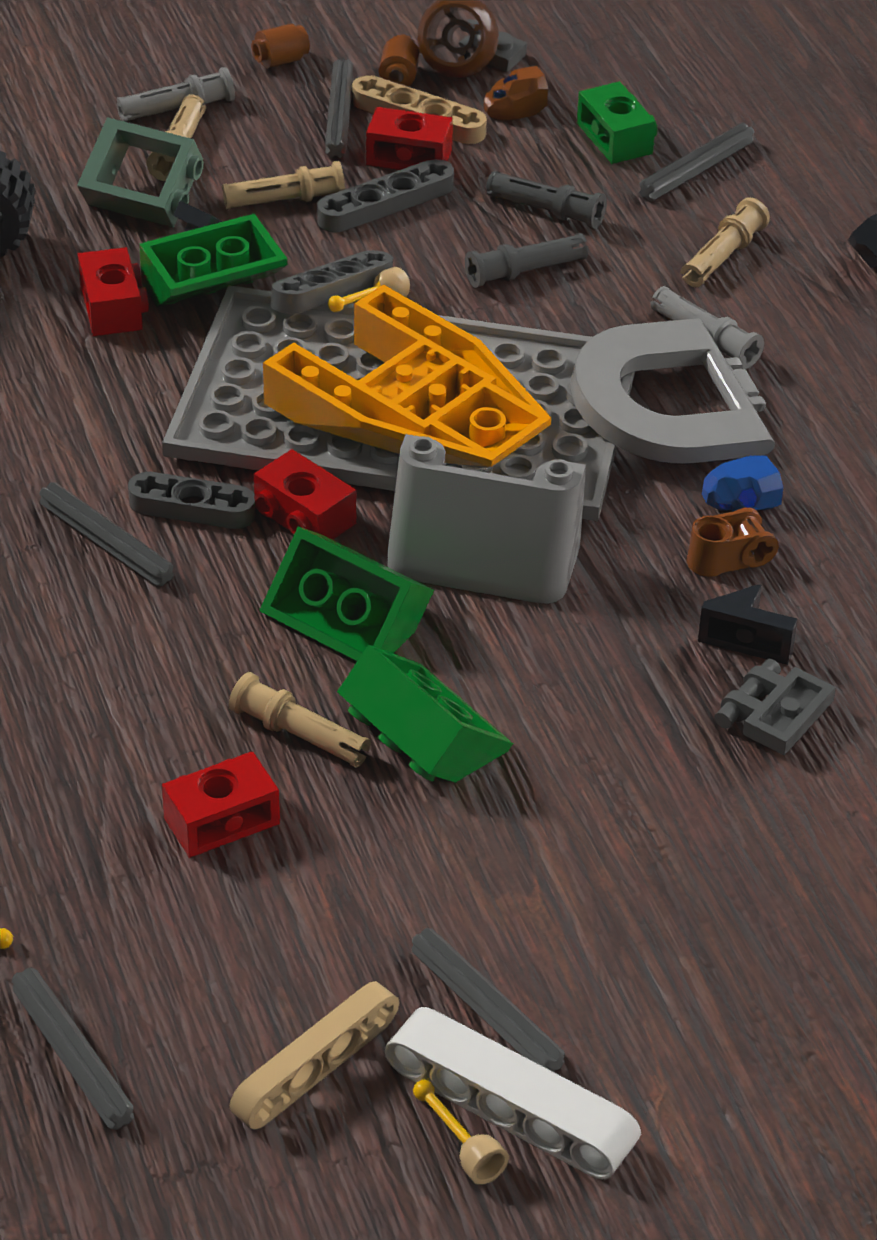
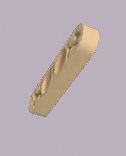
(375, 92)
(314, 1055)

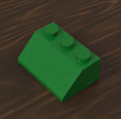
(208, 259)
(344, 597)
(420, 716)

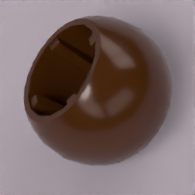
(467, 64)

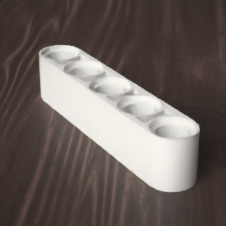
(514, 1093)

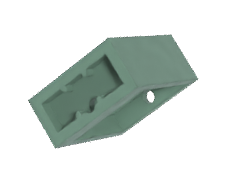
(107, 158)

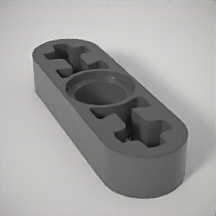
(232, 508)

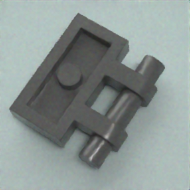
(784, 714)

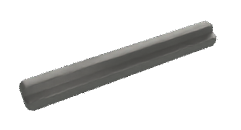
(339, 108)
(696, 162)
(106, 534)
(487, 1000)
(73, 1048)

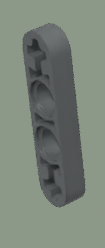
(347, 210)
(337, 278)

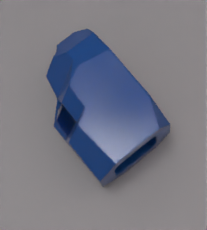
(744, 484)

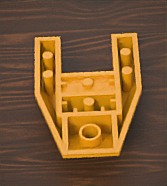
(431, 386)

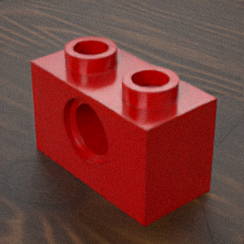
(407, 138)
(112, 291)
(304, 496)
(221, 804)

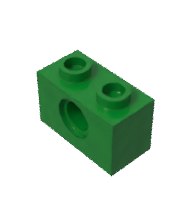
(616, 122)

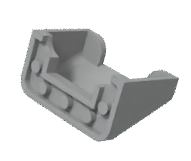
(485, 527)

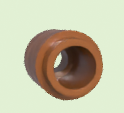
(280, 45)
(399, 60)

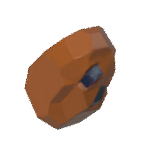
(518, 95)

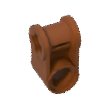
(726, 541)

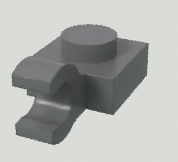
(509, 49)

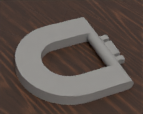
(658, 436)

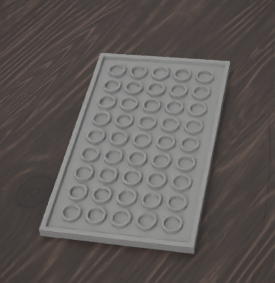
(229, 425)

